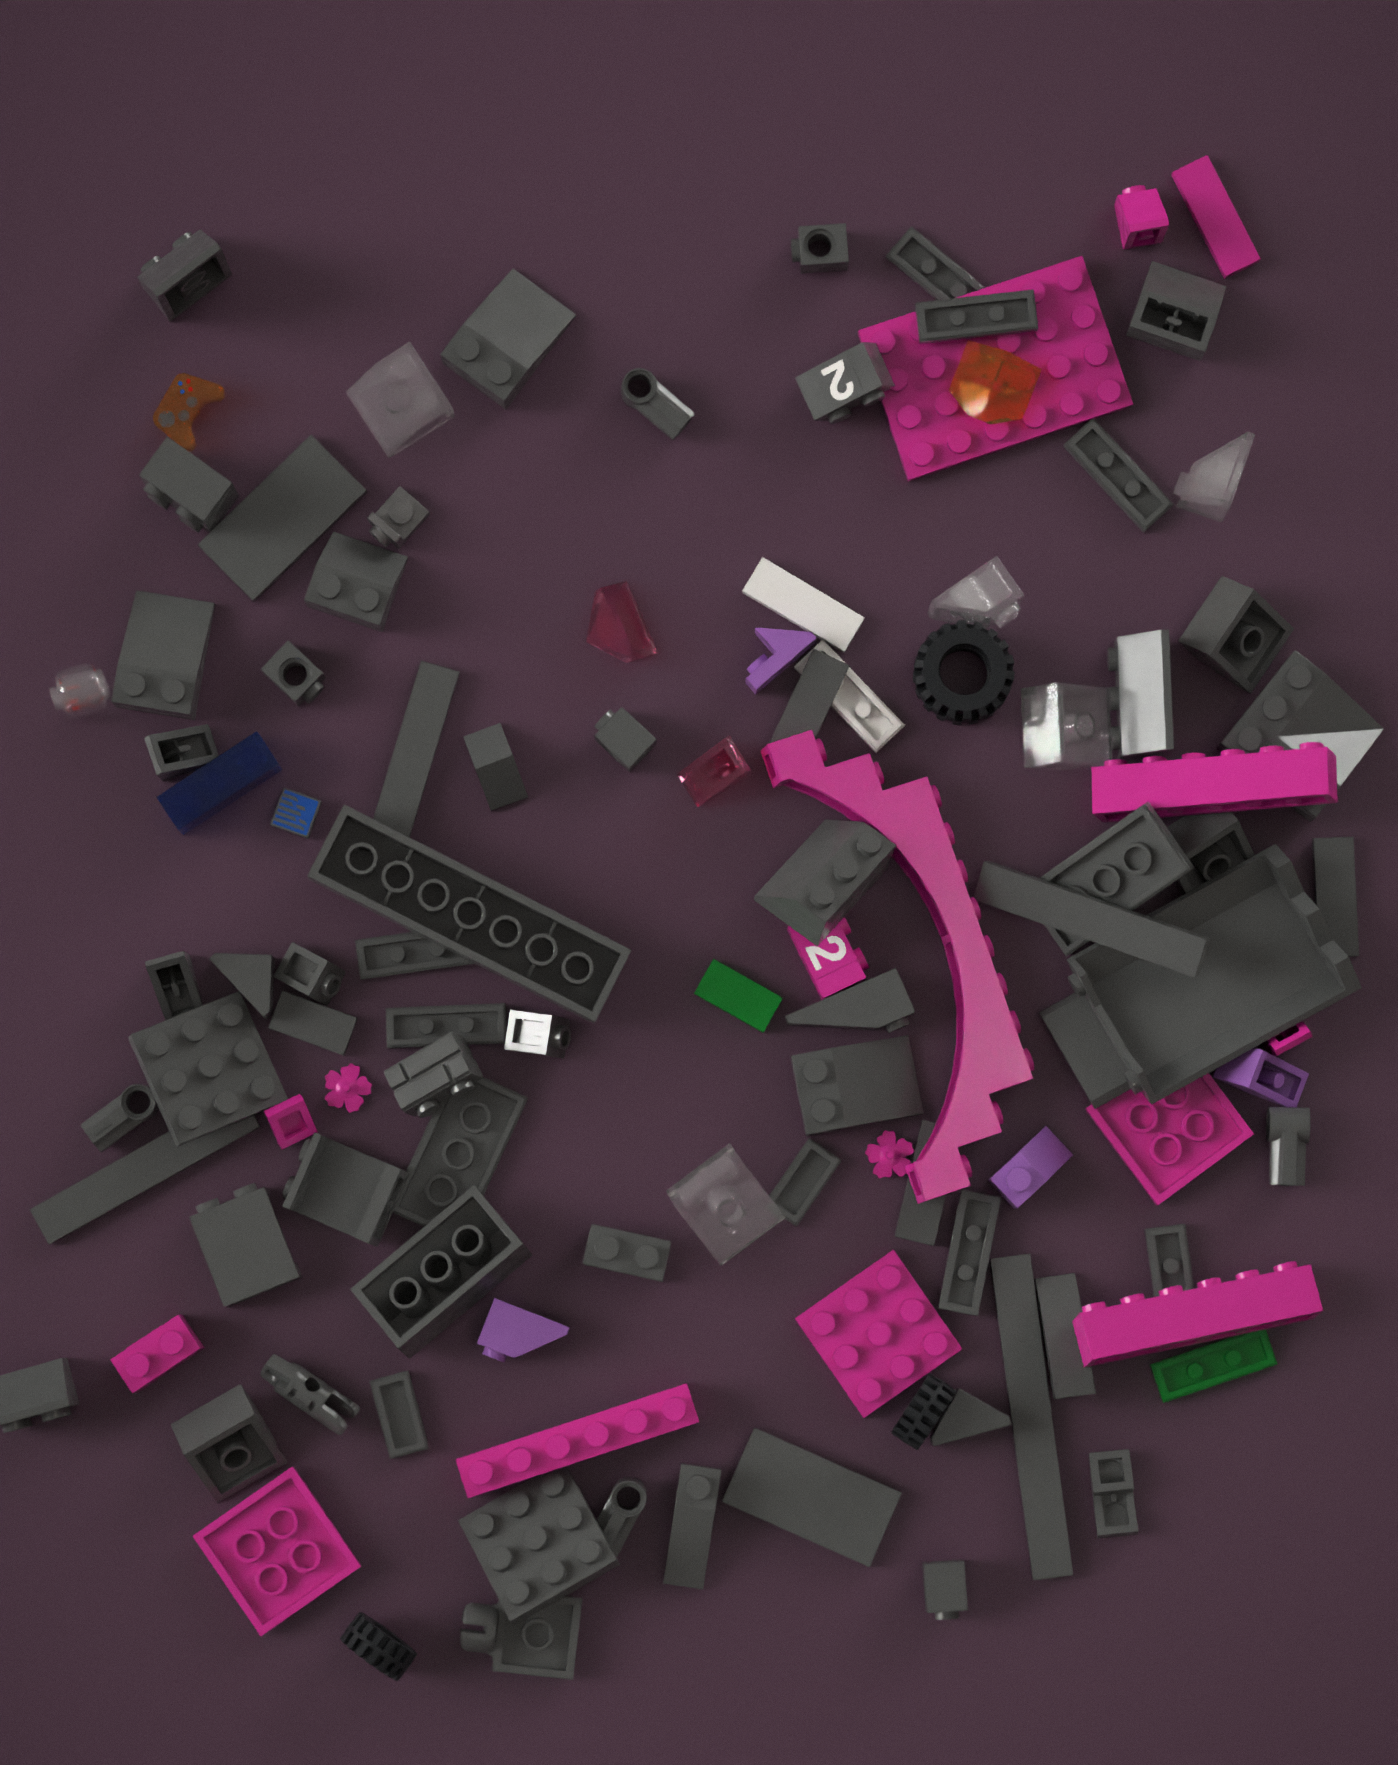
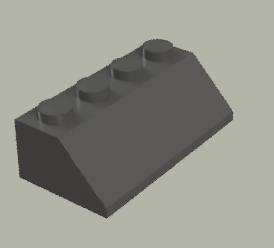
(441, 1272)

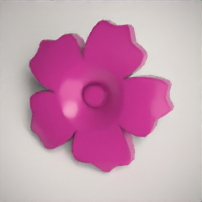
(347, 1088)
(889, 1155)

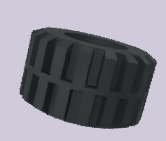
(972, 639)

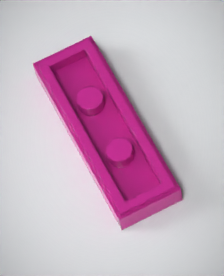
(1215, 216)

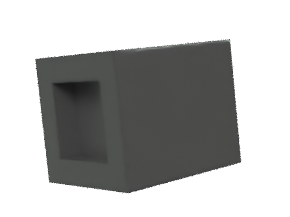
(832, 234)
(287, 658)
(624, 738)
(945, 1588)

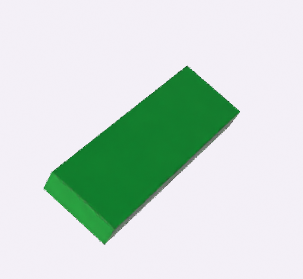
(1212, 1364)

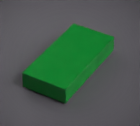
(738, 995)

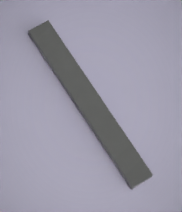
(1031, 1417)

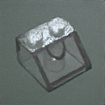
(400, 400)
(983, 596)
(1065, 726)
(725, 1204)

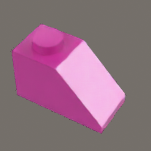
(1140, 217)

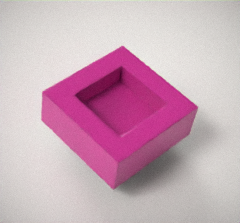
(290, 1121)

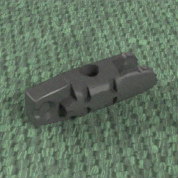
(309, 1393)

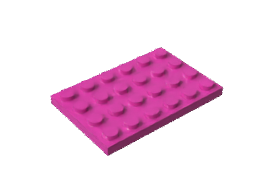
(1075, 384)

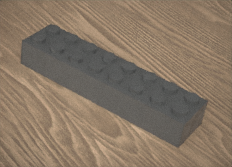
(468, 914)

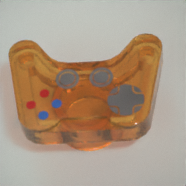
(181, 407)

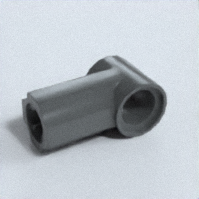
(659, 405)
(117, 1118)
(1288, 1134)
(618, 1520)

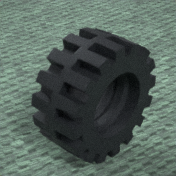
(923, 1411)
(378, 1646)

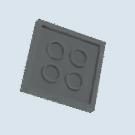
(207, 1068)
(538, 1543)

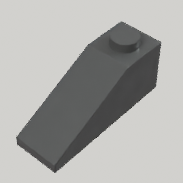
(865, 1006)
(692, 1525)

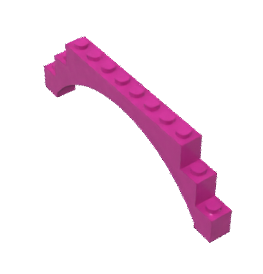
(987, 1038)

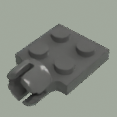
(535, 1647)

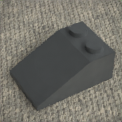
(184, 273)
(507, 338)
(163, 655)
(856, 1085)

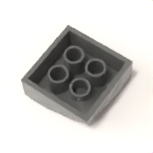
(1305, 707)

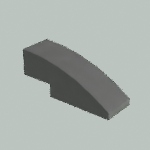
(1058, 1307)

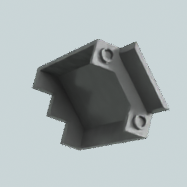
(1163, 1029)

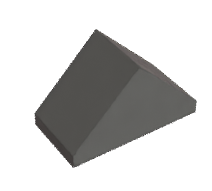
(181, 750)
(495, 767)
(251, 976)
(174, 983)
(965, 1418)

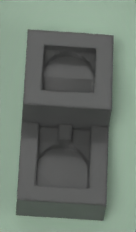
(1113, 1493)

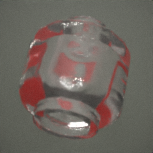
(80, 690)

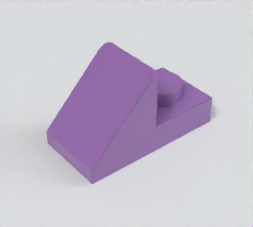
(786, 649)

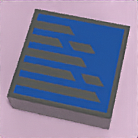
(296, 813)

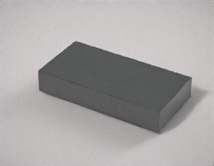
(313, 1023)
(804, 1181)
(399, 1414)

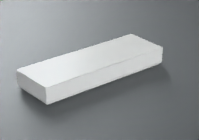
(803, 605)
(860, 706)

